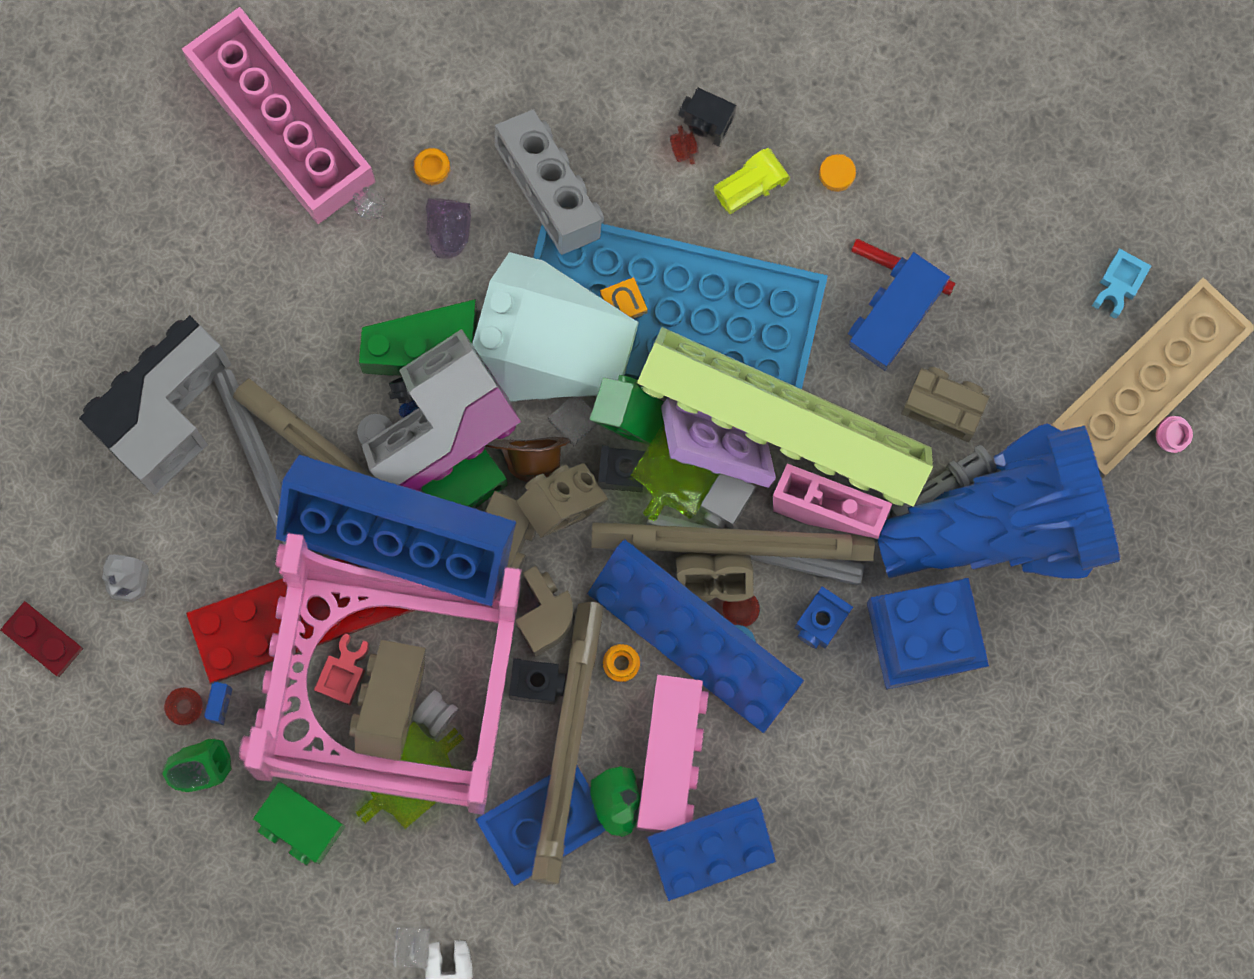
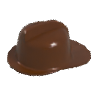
(531, 457)

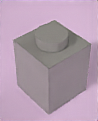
(726, 501)

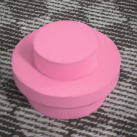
(1174, 434)

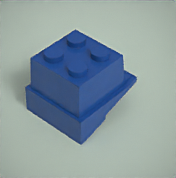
(927, 633)

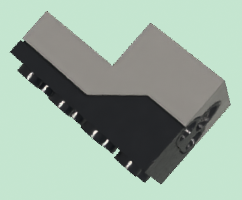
(142, 410)

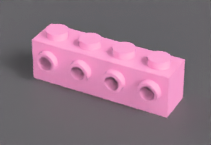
(670, 754)

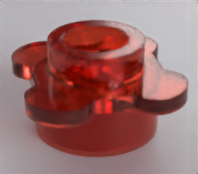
(684, 145)

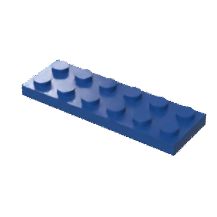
(694, 636)

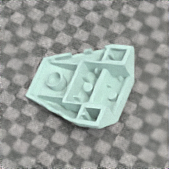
(549, 333)

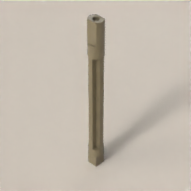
(292, 427)
(734, 541)
(555, 818)

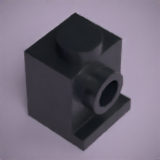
(707, 115)
(609, 473)
(523, 690)

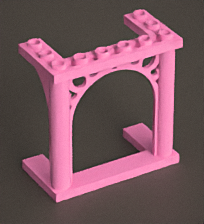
(312, 575)

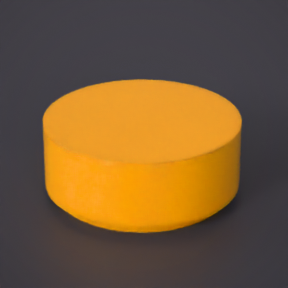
(432, 166)
(837, 172)

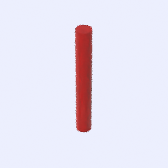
(885, 259)

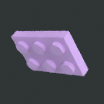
(709, 446)

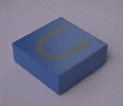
(218, 703)

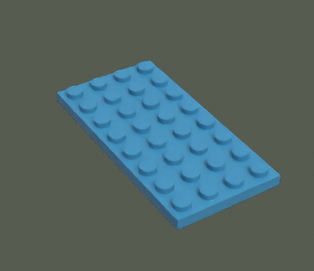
(713, 297)

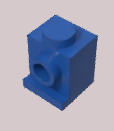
(830, 604)

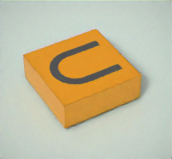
(626, 298)

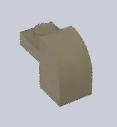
(551, 620)

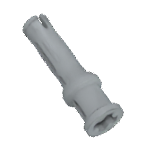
(956, 476)

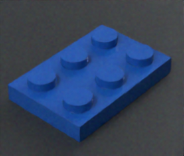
(517, 824)
(712, 849)

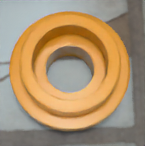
(630, 654)

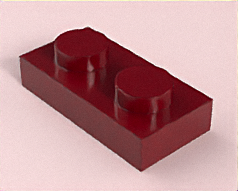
(41, 639)

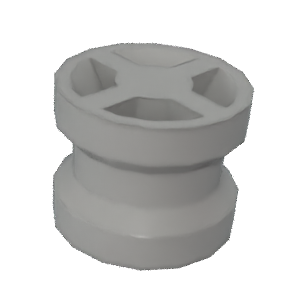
(435, 713)

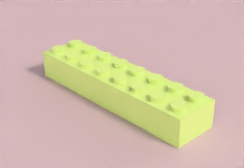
(786, 417)

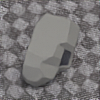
(125, 577)

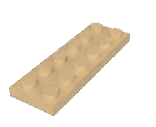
(1157, 373)

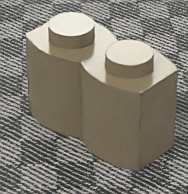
(721, 576)

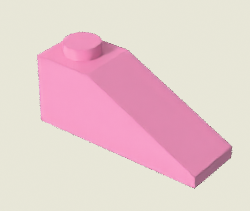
(828, 504)

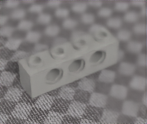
(566, 227)

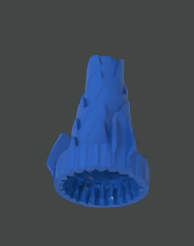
(1035, 512)

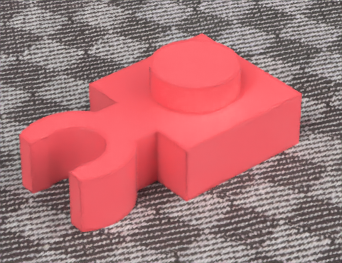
(341, 676)

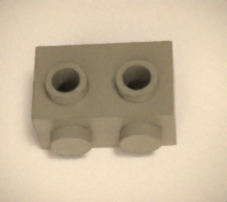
(561, 499)

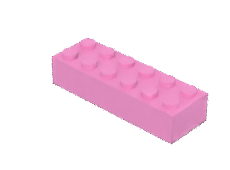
(278, 115)

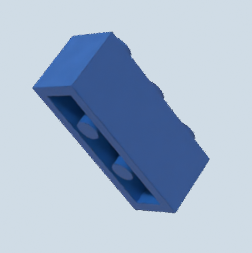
(897, 310)

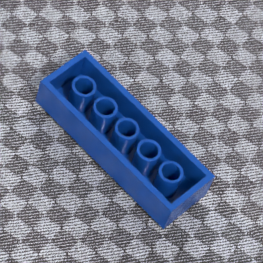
(395, 529)

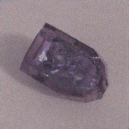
(447, 226)

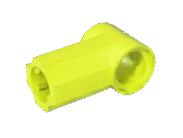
(757, 177)

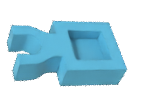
(1122, 279)

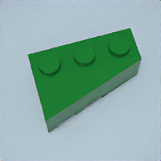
(399, 341)

